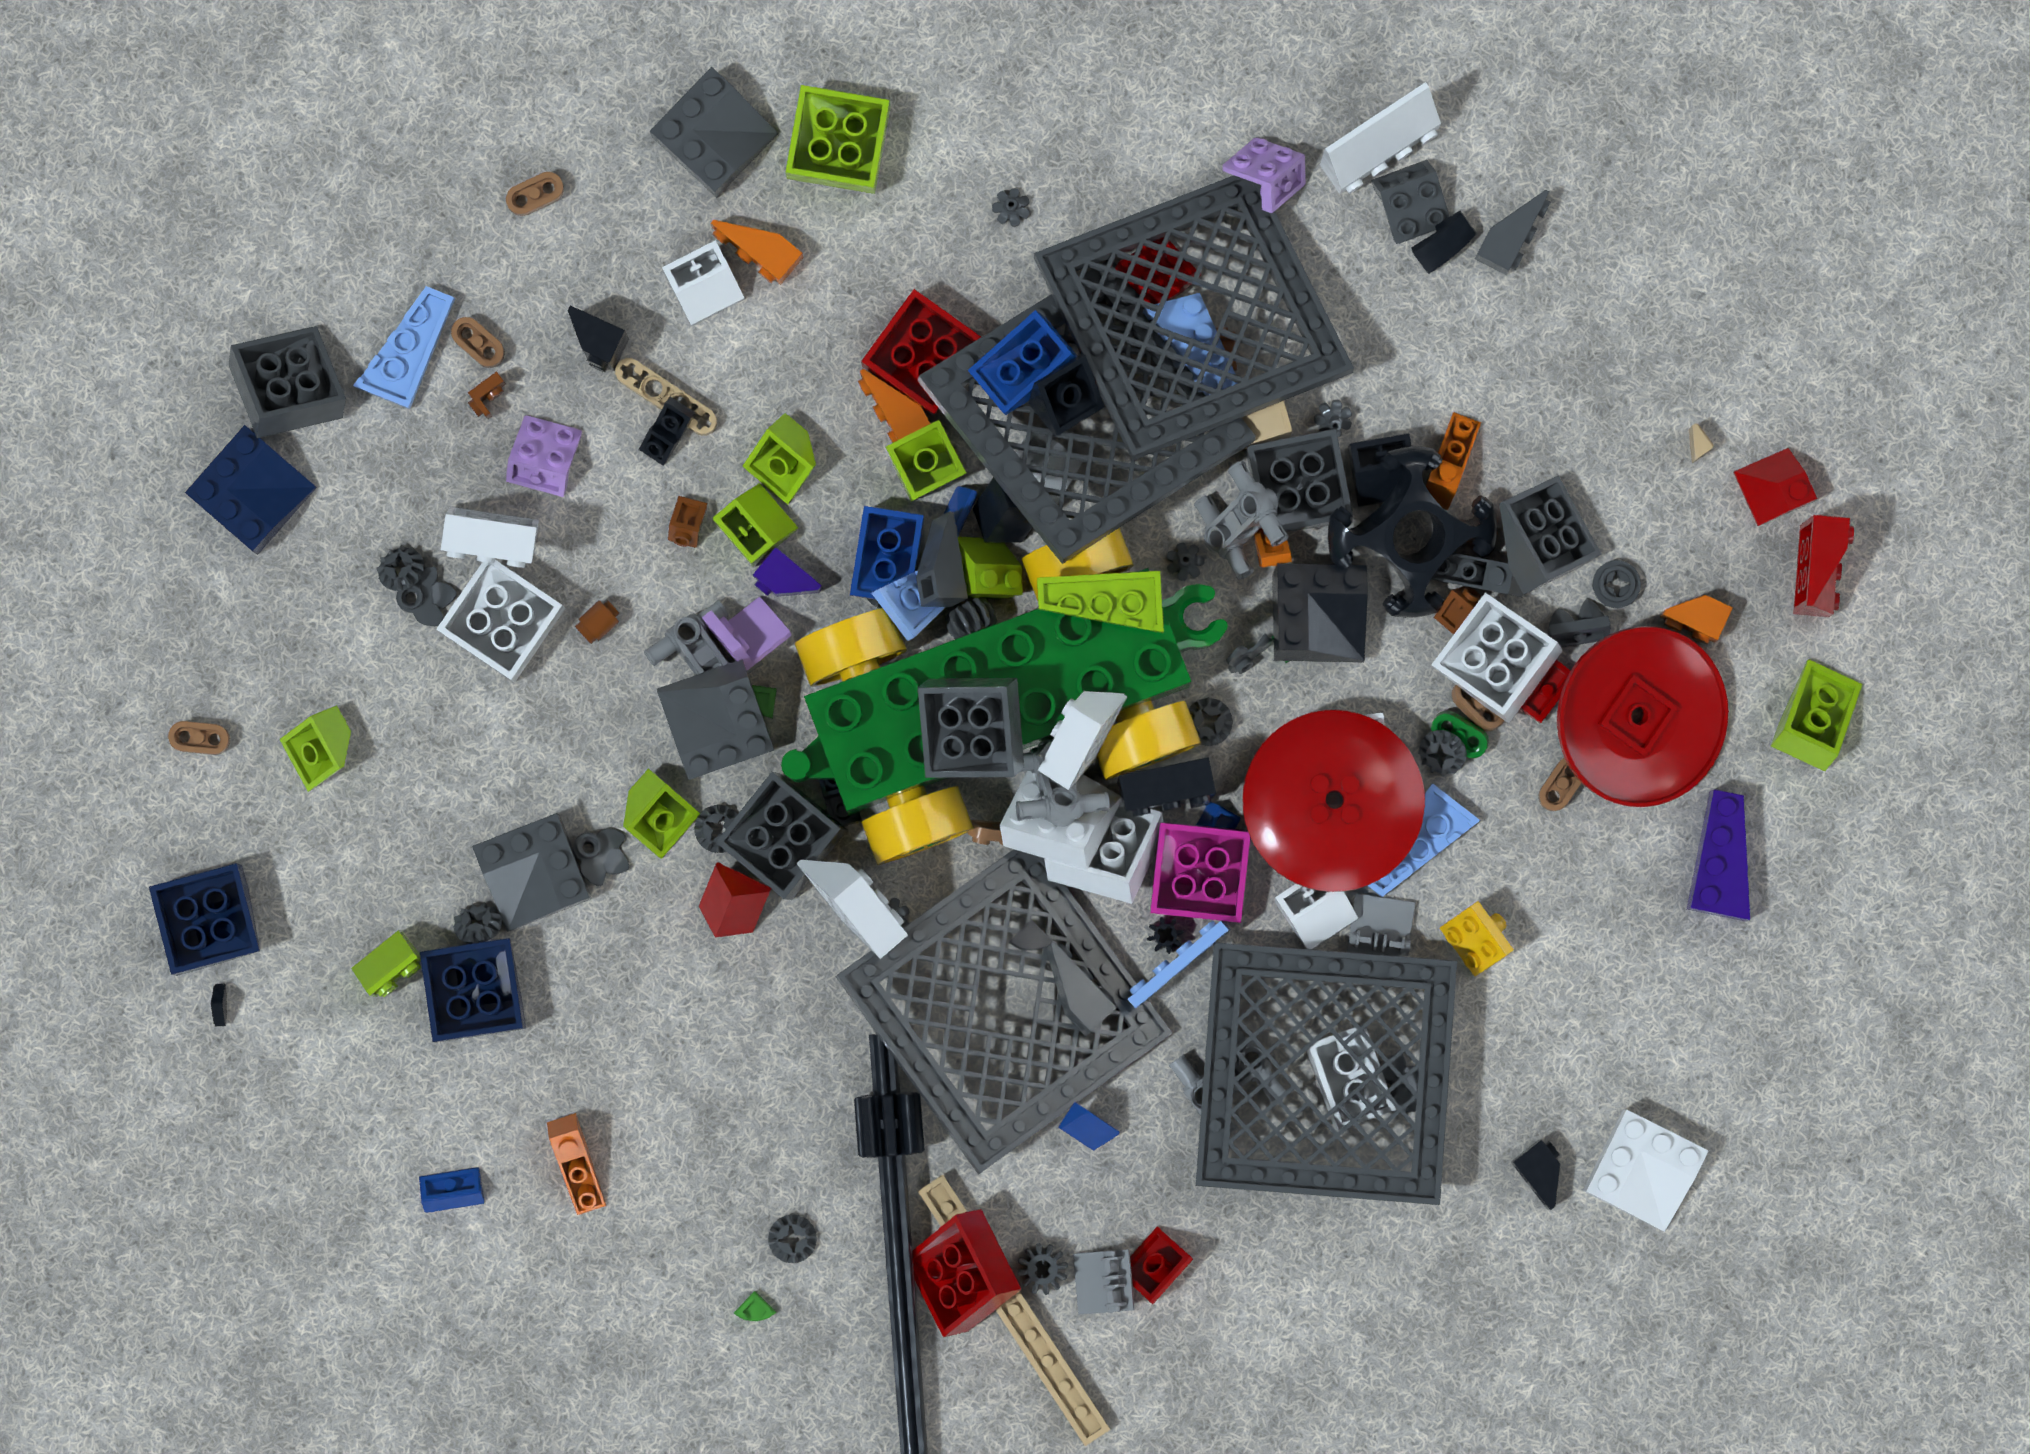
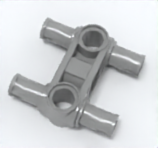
(1241, 520)
(698, 652)
(1056, 802)
(1193, 1081)

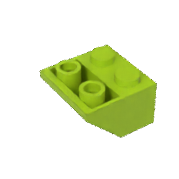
(755, 524)
(387, 964)

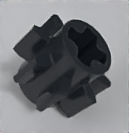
(1163, 926)

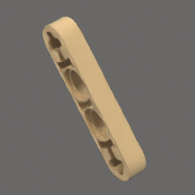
(668, 391)

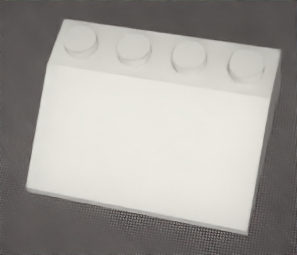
(1381, 140)

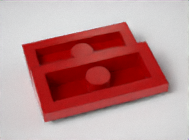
(1159, 278)
(1546, 692)

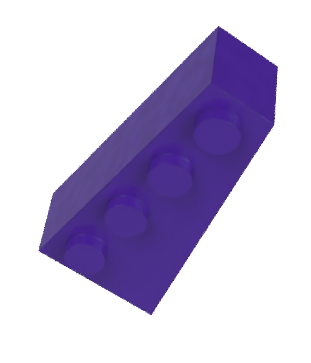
(1721, 865)

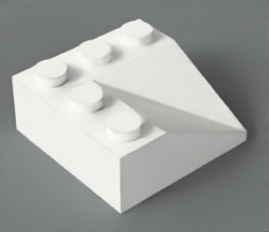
(489, 536)
(501, 619)
(1497, 657)
(1067, 844)
(1119, 860)
(856, 903)
(1645, 1170)

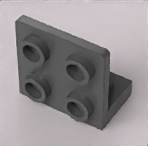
(1411, 200)

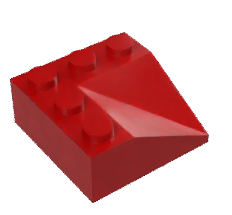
(914, 343)
(1820, 549)
(963, 1273)

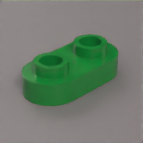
(1464, 730)

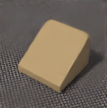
(1699, 442)

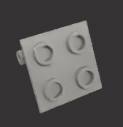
(1381, 926)
(1103, 1281)

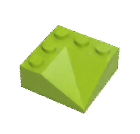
(837, 139)

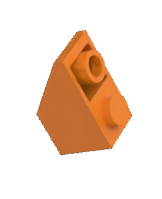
(1701, 616)

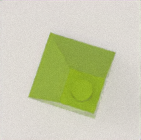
(782, 458)
(318, 746)
(657, 814)

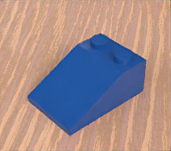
(1020, 360)
(885, 549)

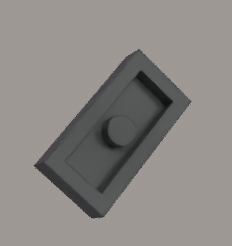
(1588, 629)

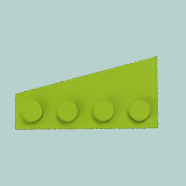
(1113, 598)

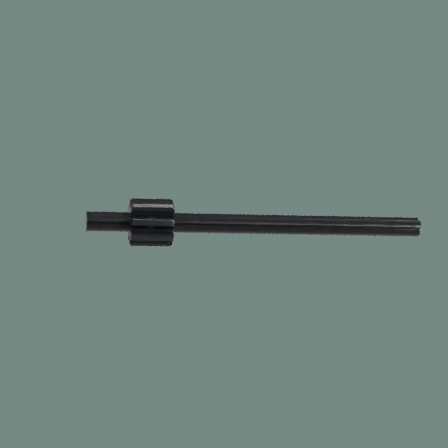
(889, 1129)

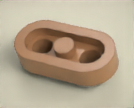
(534, 192)
(478, 342)
(1475, 710)
(199, 738)
(1562, 784)
(985, 832)

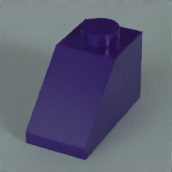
(784, 577)

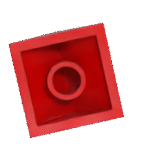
(732, 902)
(1157, 1264)

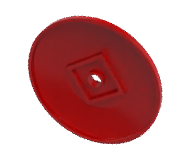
(1680, 724)
(1323, 844)

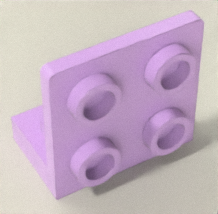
(1273, 167)
(542, 455)
(749, 633)

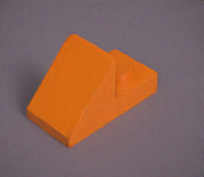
(1270, 555)

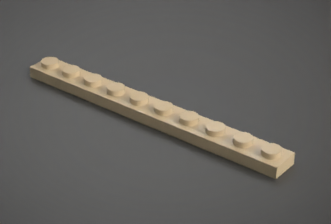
(1030, 1334)

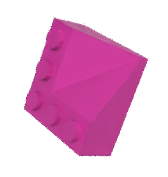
(1200, 872)

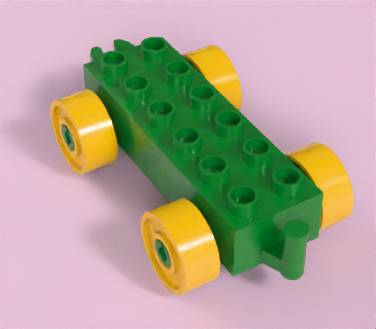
(873, 722)

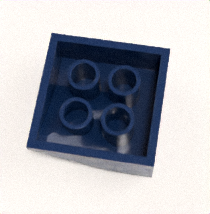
(250, 490)
(205, 919)
(472, 990)

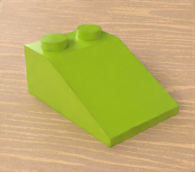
(1817, 716)

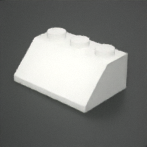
(1079, 735)
(1341, 1074)

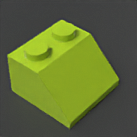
(925, 460)
(990, 569)

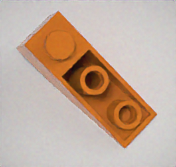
(766, 249)
(898, 410)
(1454, 451)
(575, 1163)

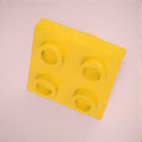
(1477, 937)

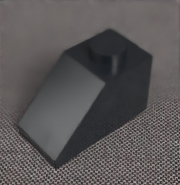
(1540, 1171)

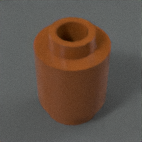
(598, 621)

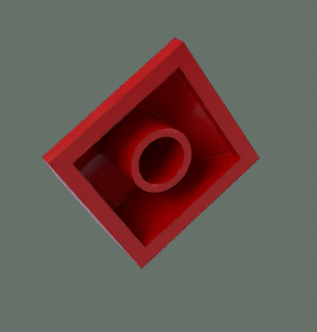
(1775, 486)

